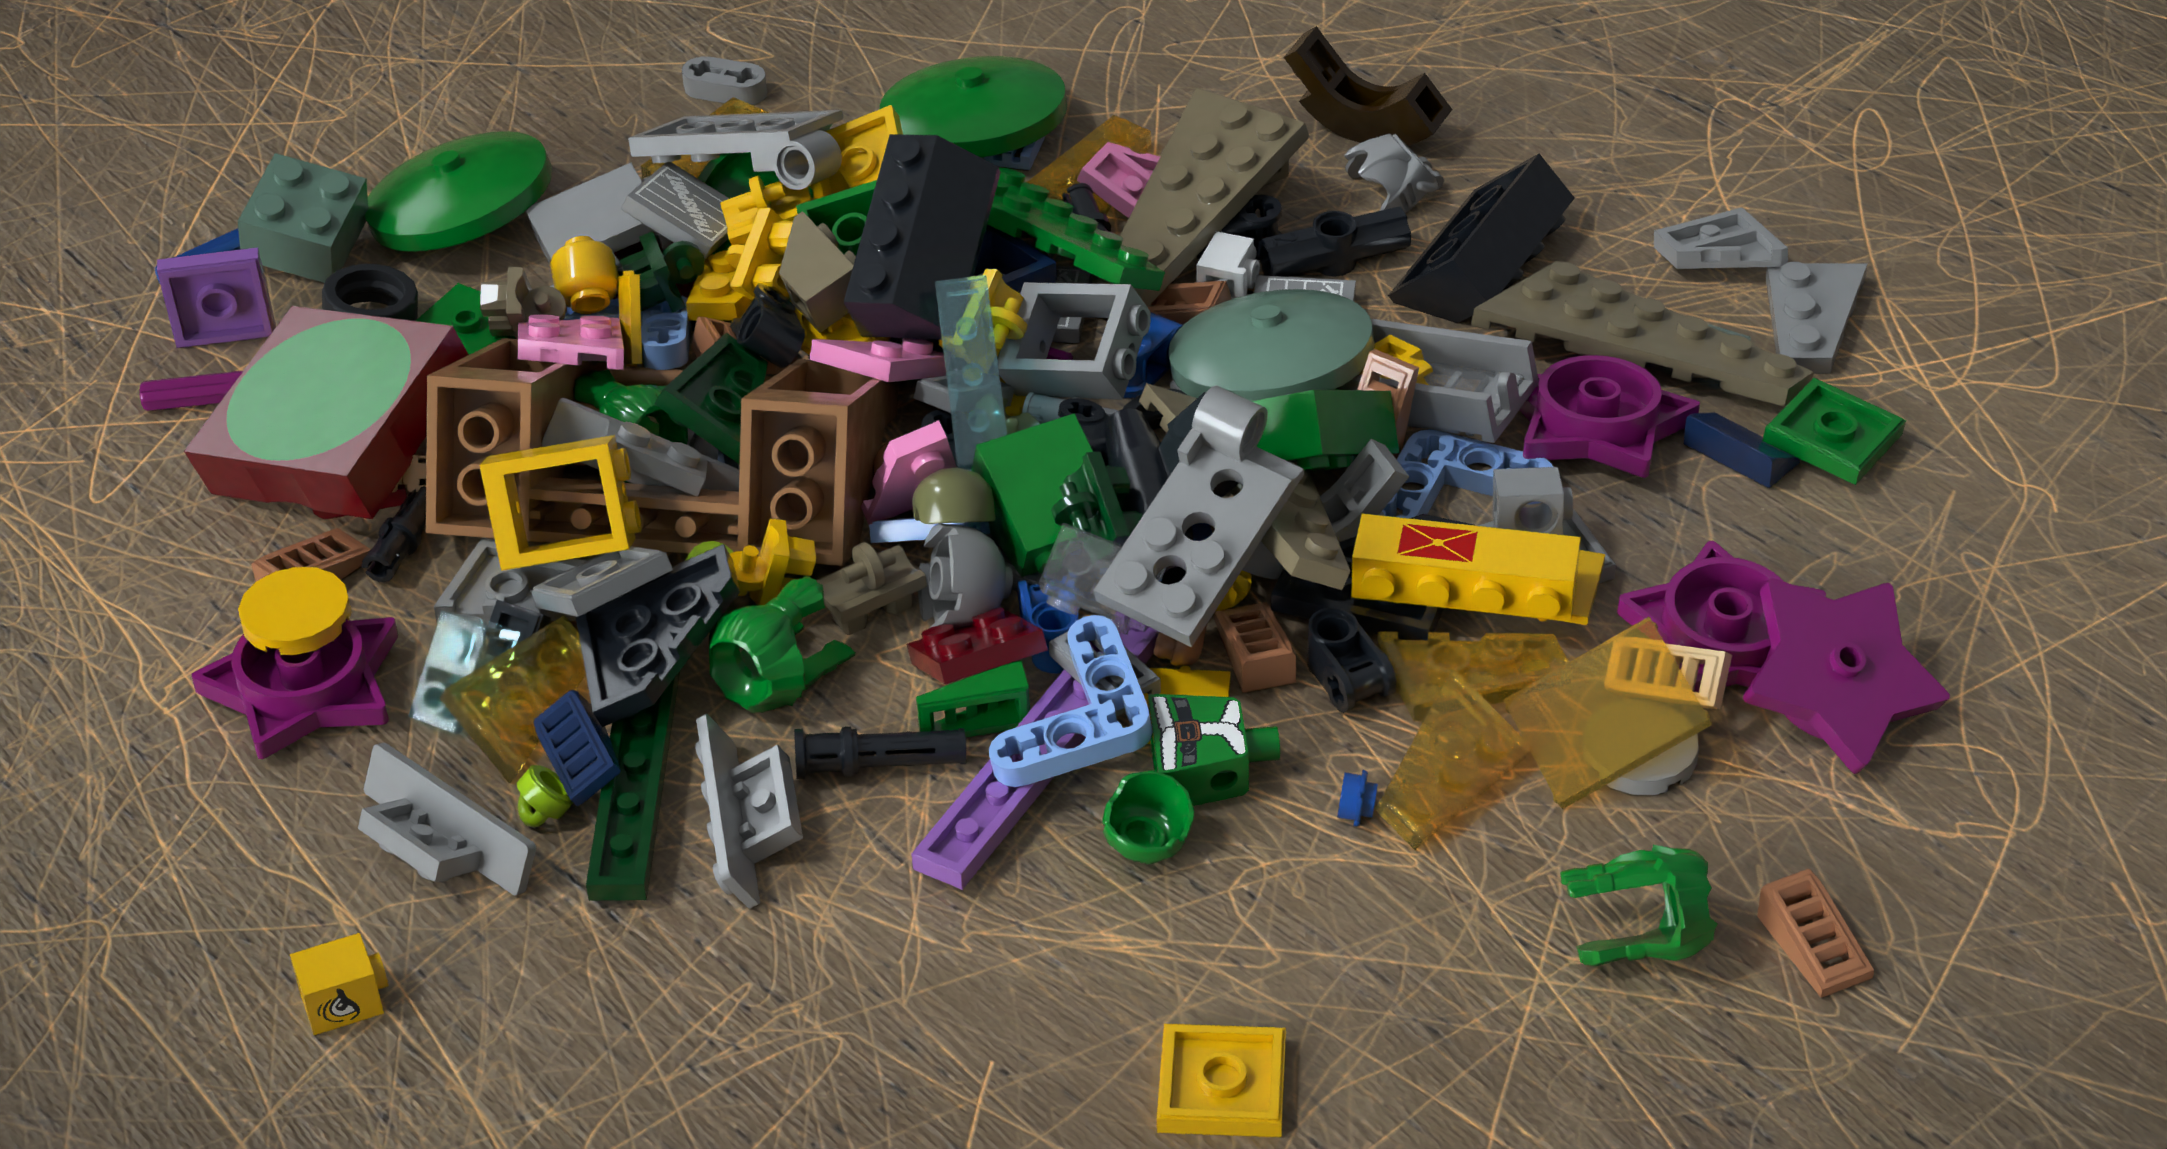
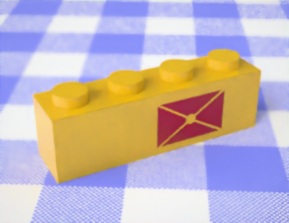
(1465, 567)

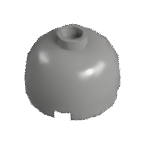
(963, 576)

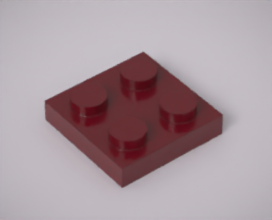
(966, 651)

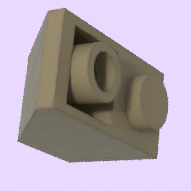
(816, 272)

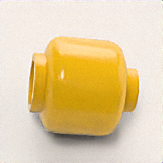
(585, 274)

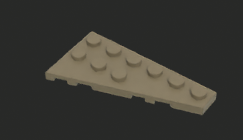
(1205, 177)
(1611, 322)
(1301, 532)

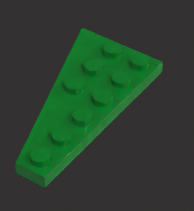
(1058, 230)

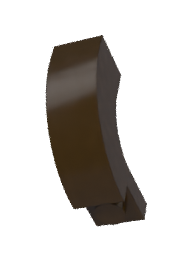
(1357, 107)

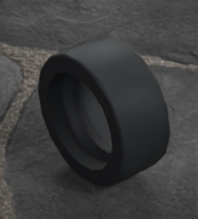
(371, 284)

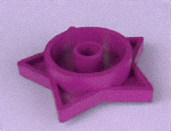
(1601, 413)
(1711, 607)
(1840, 668)
(303, 691)

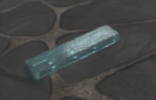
(970, 364)

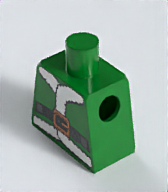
(1207, 745)

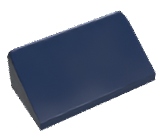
(1737, 448)

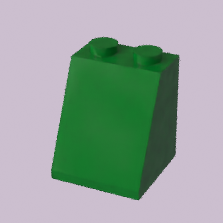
(1026, 483)

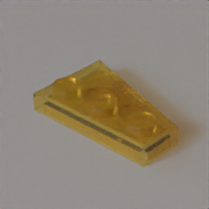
(513, 689)

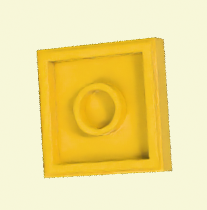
(1221, 1080)

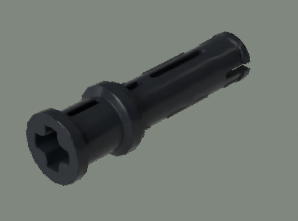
(852, 751)

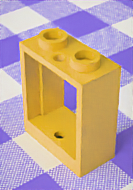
(506, 513)

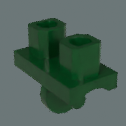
(663, 271)
(1093, 500)

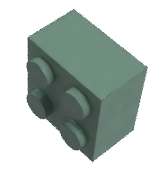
(304, 217)

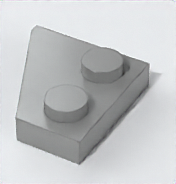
(1721, 241)

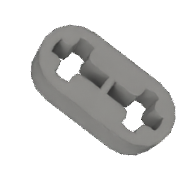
(723, 79)

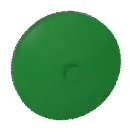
(981, 102)
(458, 191)

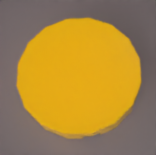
(294, 610)

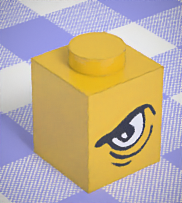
(339, 983)

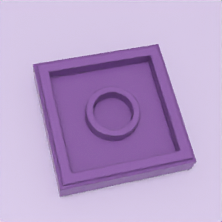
(216, 297)

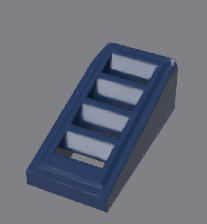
(573, 742)

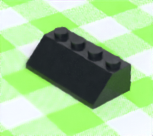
(918, 230)
(1486, 242)

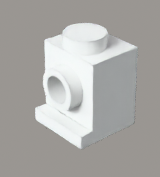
(1230, 260)

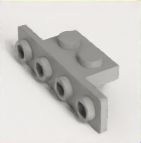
(650, 456)
(749, 808)
(438, 826)

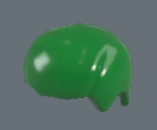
(1148, 817)

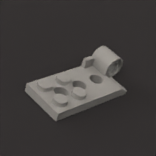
(776, 142)
(1214, 451)

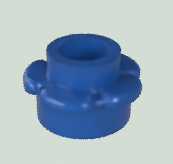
(1357, 797)

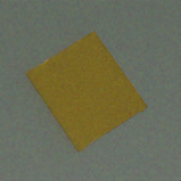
(1606, 712)

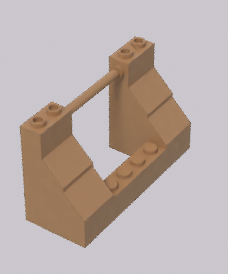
(802, 456)

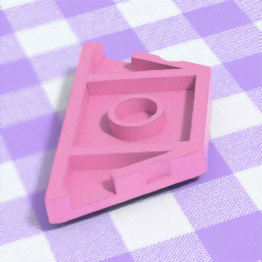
(571, 341)

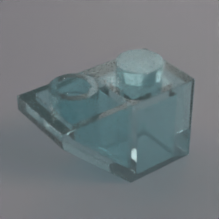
(456, 650)

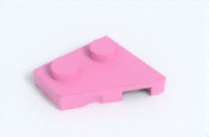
(1118, 175)
(881, 358)
(904, 467)

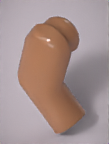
(1178, 652)

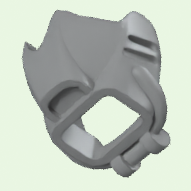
(1396, 168)

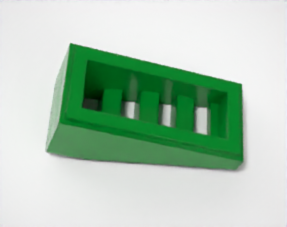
(1000, 698)

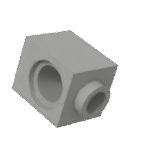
(1525, 485)

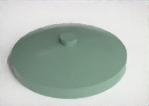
(1272, 344)

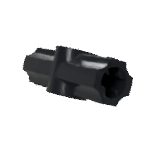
(1335, 243)

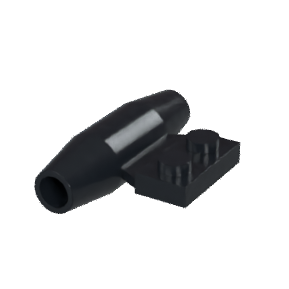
(1150, 462)

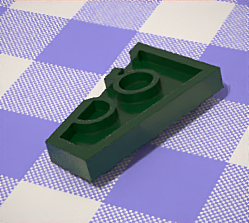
(710, 393)

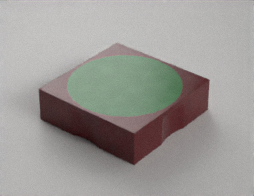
(325, 412)

